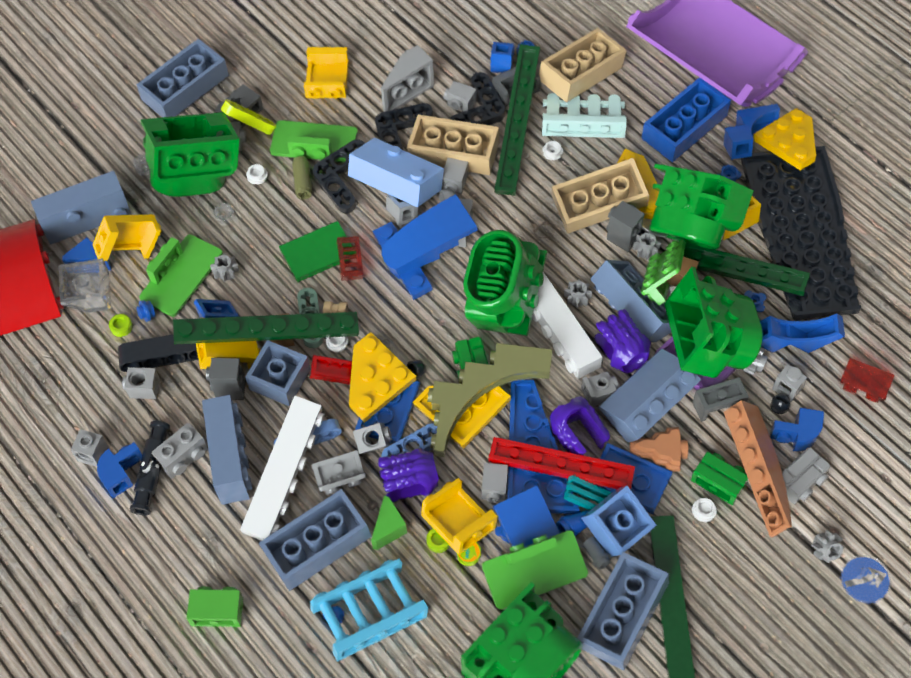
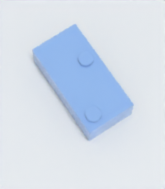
(395, 172)

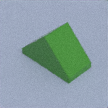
(388, 525)

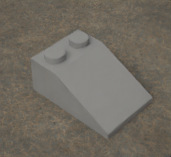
(408, 79)

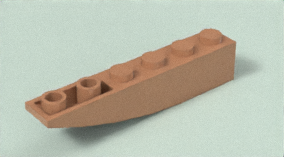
(760, 465)

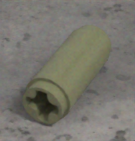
(302, 177)

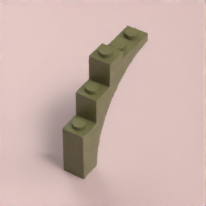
(453, 399)

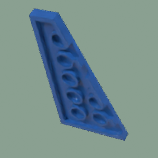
(532, 427)

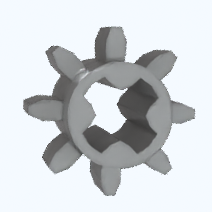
(646, 245)
(224, 267)
(578, 293)
(758, 364)
(827, 546)

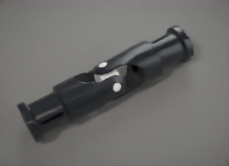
(149, 470)

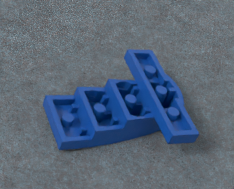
(423, 241)

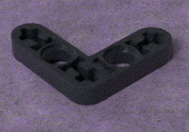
(485, 109)
(391, 128)
(332, 176)

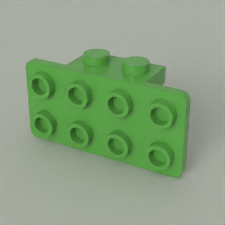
(310, 139)
(660, 269)
(178, 273)
(545, 563)

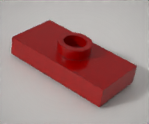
(331, 369)

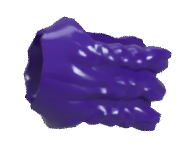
(623, 342)
(573, 411)
(409, 474)

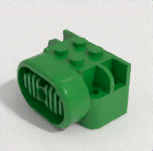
(190, 153)
(698, 206)
(503, 282)
(712, 326)
(523, 643)

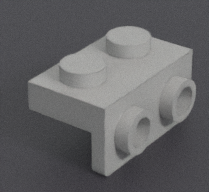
(180, 450)
(338, 471)

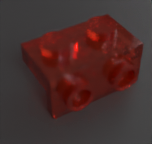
(867, 380)

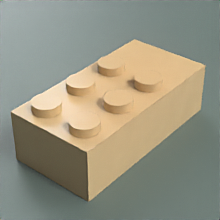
(581, 64)
(442, 138)
(593, 195)

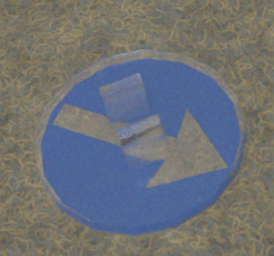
(866, 579)

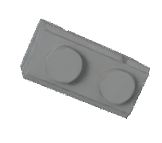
(804, 475)

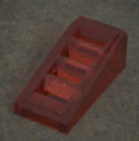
(352, 274)

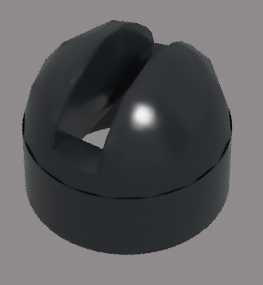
(417, 367)
(778, 405)

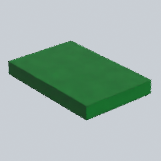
(314, 251)

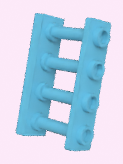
(368, 633)

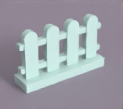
(584, 125)

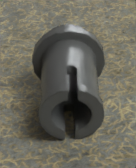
(596, 553)

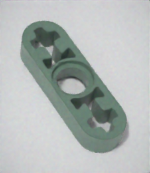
(314, 308)

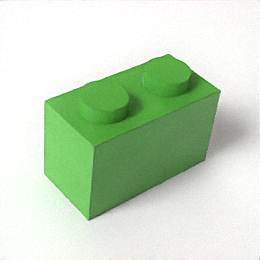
(215, 607)

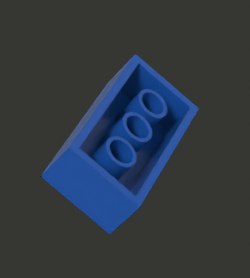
(685, 119)

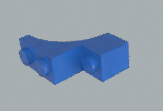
(739, 139)
(801, 334)

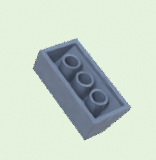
(622, 288)
(648, 395)

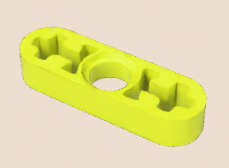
(248, 117)

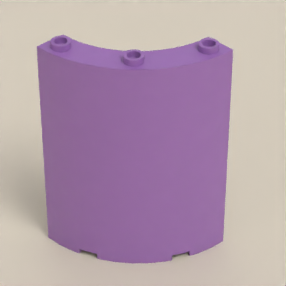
(721, 45)

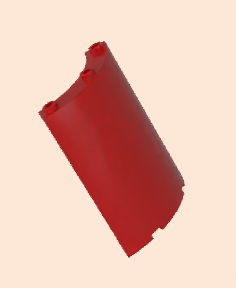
(25, 282)

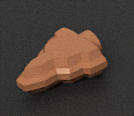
(663, 448)

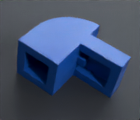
(502, 57)
(802, 433)
(112, 468)

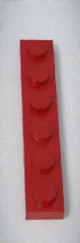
(560, 463)

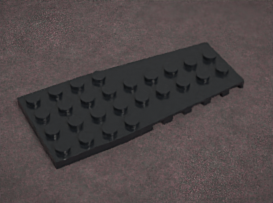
(805, 231)

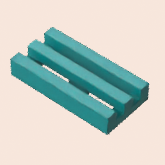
(575, 484)

